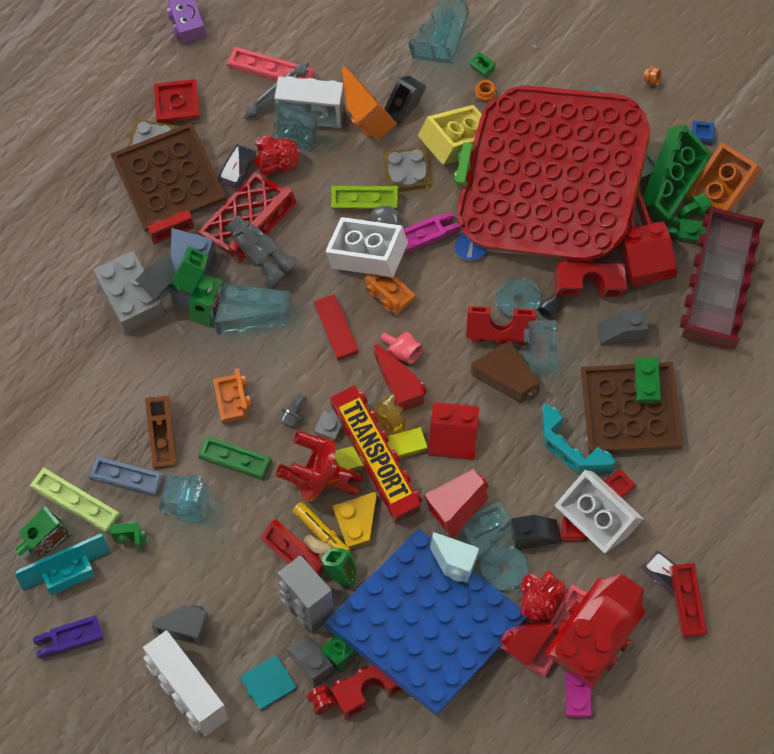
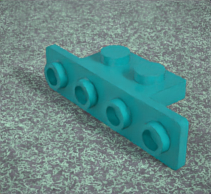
(64, 567)

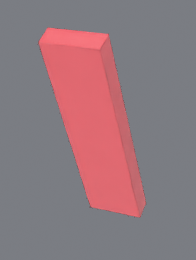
(262, 65)
(542, 663)

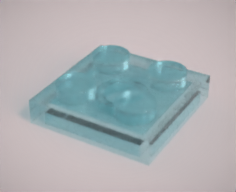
(295, 125)

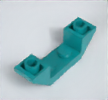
(598, 461)

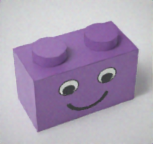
(186, 19)

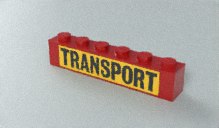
(375, 454)

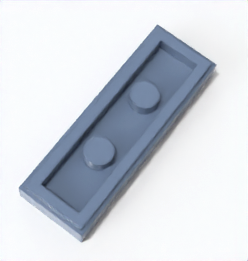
(125, 476)

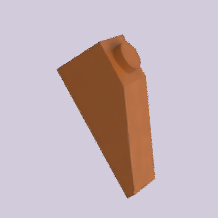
(160, 430)

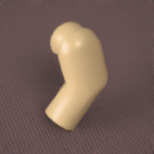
(316, 545)

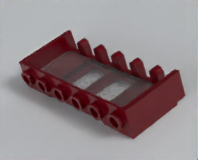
(721, 278)

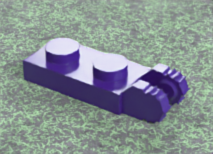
(69, 637)

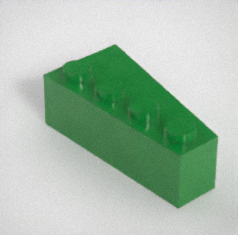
(674, 172)

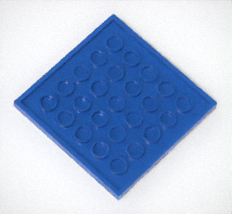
(424, 625)

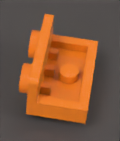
(390, 292)
(231, 397)

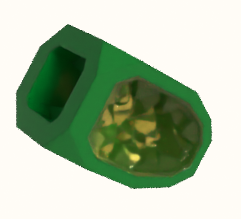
(340, 566)

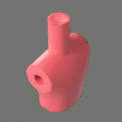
(403, 347)

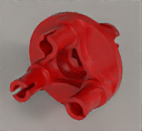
(321, 469)

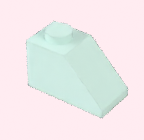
(454, 557)

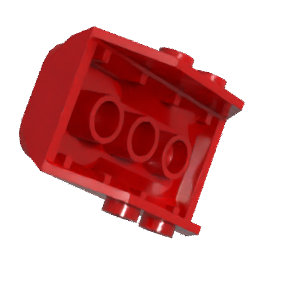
(598, 628)

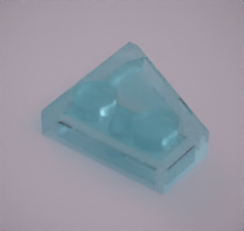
(486, 527)

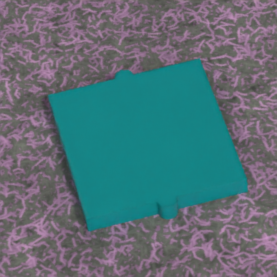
(268, 682)

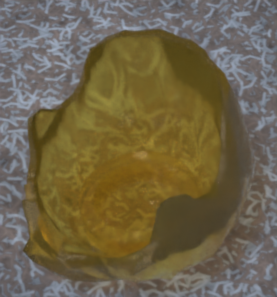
(389, 415)

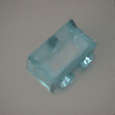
(542, 345)

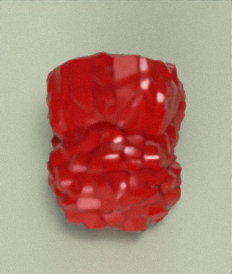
(276, 155)
(541, 596)

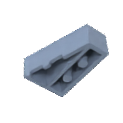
(179, 242)

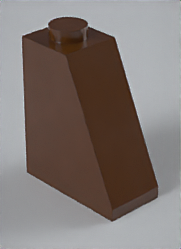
(507, 373)

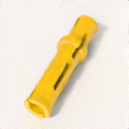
(318, 527)

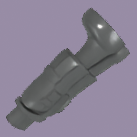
(258, 247)

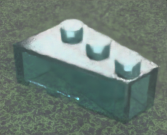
(441, 33)
(251, 307)

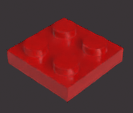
(176, 101)

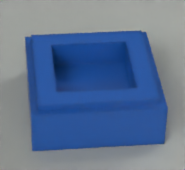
(704, 131)

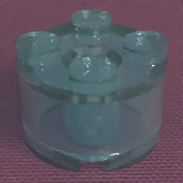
(185, 498)

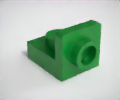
(127, 532)
(338, 653)

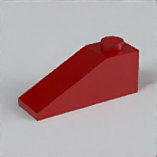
(400, 380)

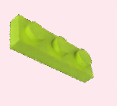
(363, 197)

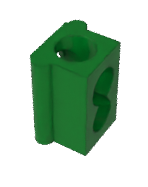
(489, 65)

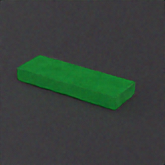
(234, 458)

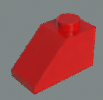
(526, 640)

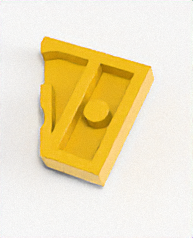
(356, 519)

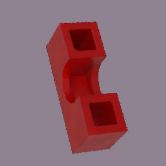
(607, 276)
(482, 327)
(349, 691)

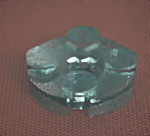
(517, 287)
(502, 555)

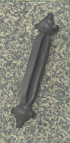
(268, 97)

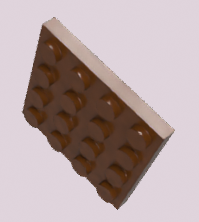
(168, 175)
(619, 422)

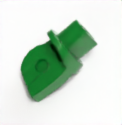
(698, 205)

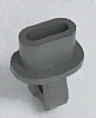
(291, 417)

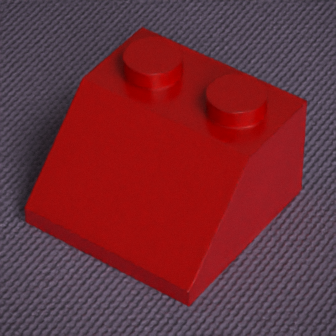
(453, 431)

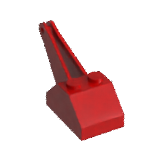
(647, 250)

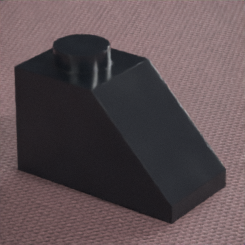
(404, 98)
(534, 531)

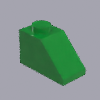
(190, 270)

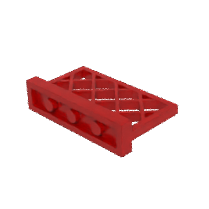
(274, 211)

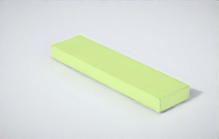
(75, 500)

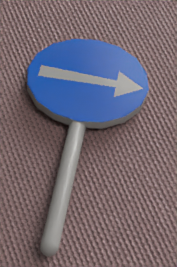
(470, 251)

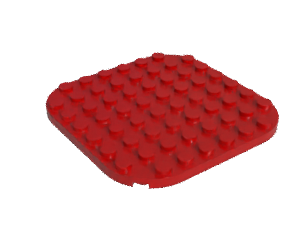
(554, 172)

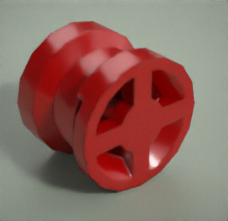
(321, 699)

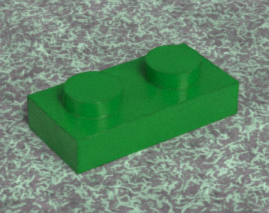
(647, 380)

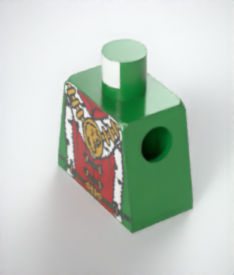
(205, 295)
(42, 534)

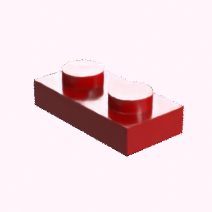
(162, 230)

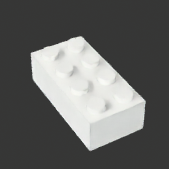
(185, 683)

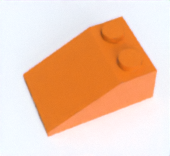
(365, 108)
(725, 178)

